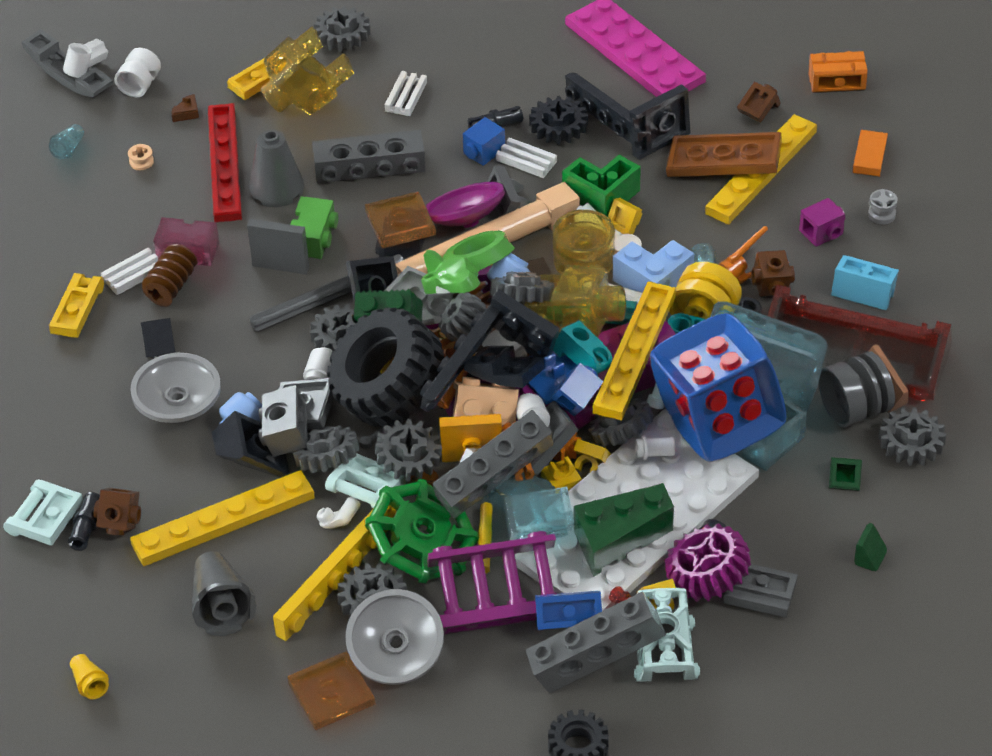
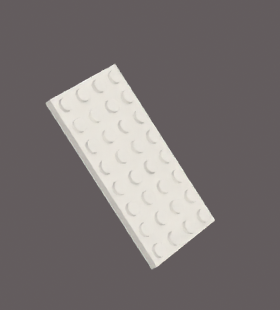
(696, 490)

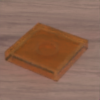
(400, 219)
(331, 690)

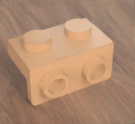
(485, 399)

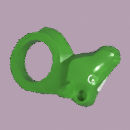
(461, 263)

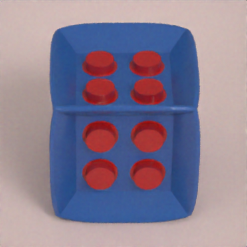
(718, 387)

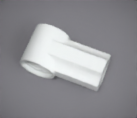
(82, 56)

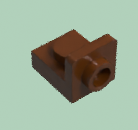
(758, 101)

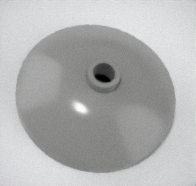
(175, 387)
(391, 617)

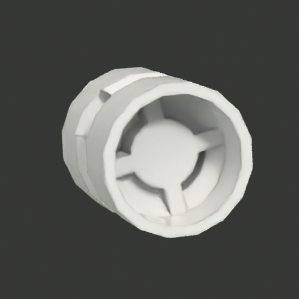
(137, 72)

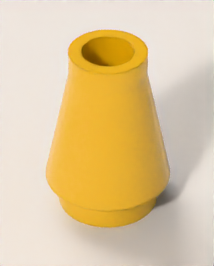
(89, 678)

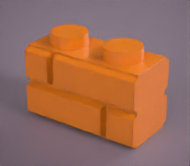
(838, 71)

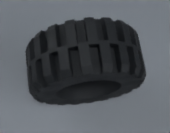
(366, 351)

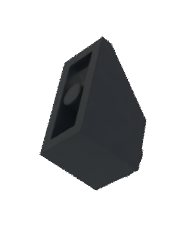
(158, 337)

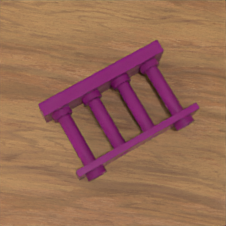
(486, 613)

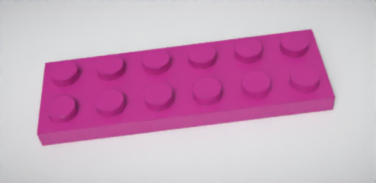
(634, 47)

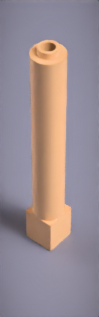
(516, 224)

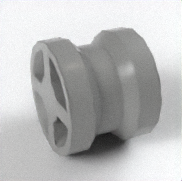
(882, 206)

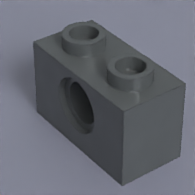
(283, 421)

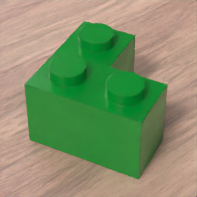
(601, 186)

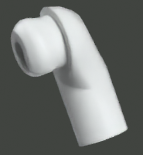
(330, 519)

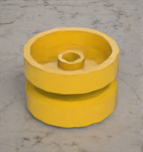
(702, 287)

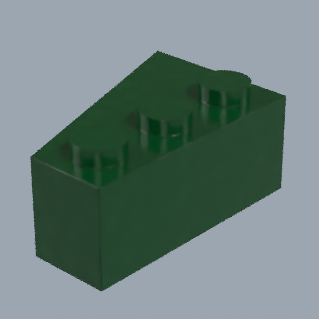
(622, 523)

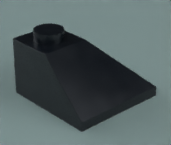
(371, 274)
(240, 442)

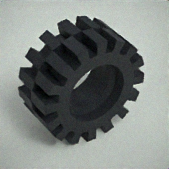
(578, 726)

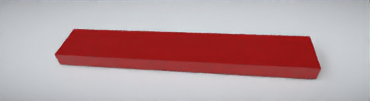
(224, 163)

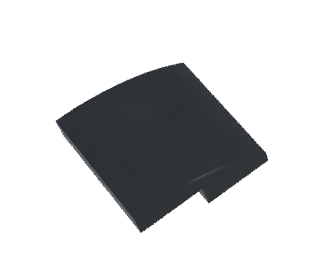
(501, 366)

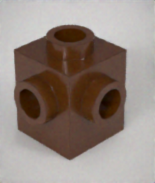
(771, 269)
(117, 510)

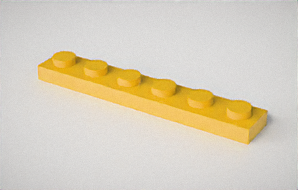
(745, 187)
(634, 351)
(222, 518)
(325, 579)

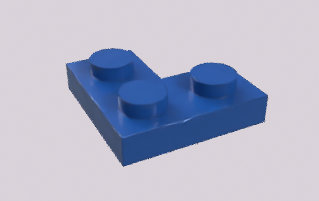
(566, 609)

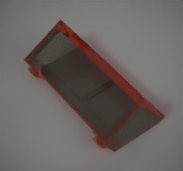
(912, 350)

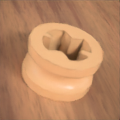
(144, 152)

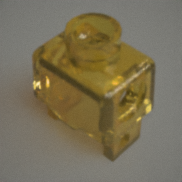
(300, 77)
(584, 296)

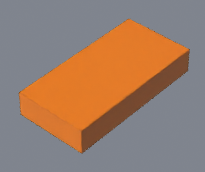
(870, 153)

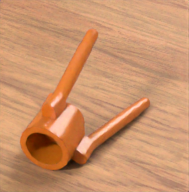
(736, 263)

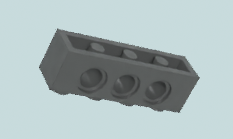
(369, 156)
(493, 464)
(595, 642)

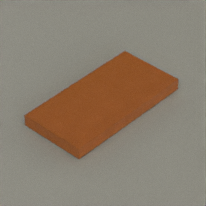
(724, 154)

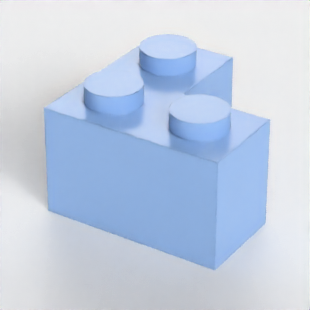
(636, 266)

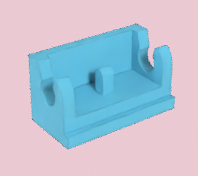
(864, 282)

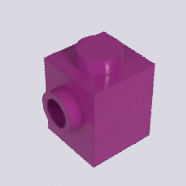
(822, 222)

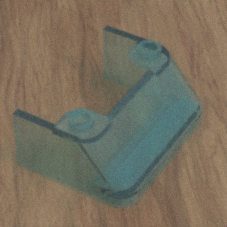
(792, 351)

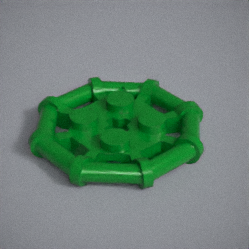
(406, 534)

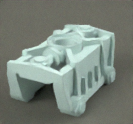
(681, 635)

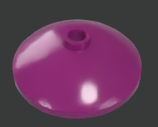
(466, 204)

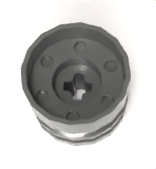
(856, 389)

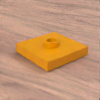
(467, 432)

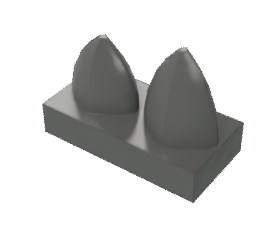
(510, 200)

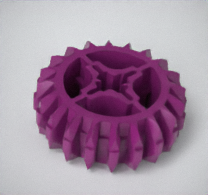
(708, 561)

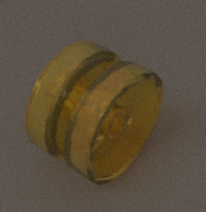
(583, 239)

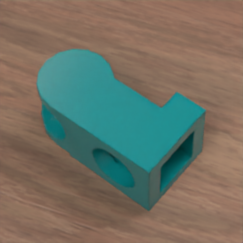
(583, 347)

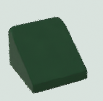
(845, 473)
(870, 549)

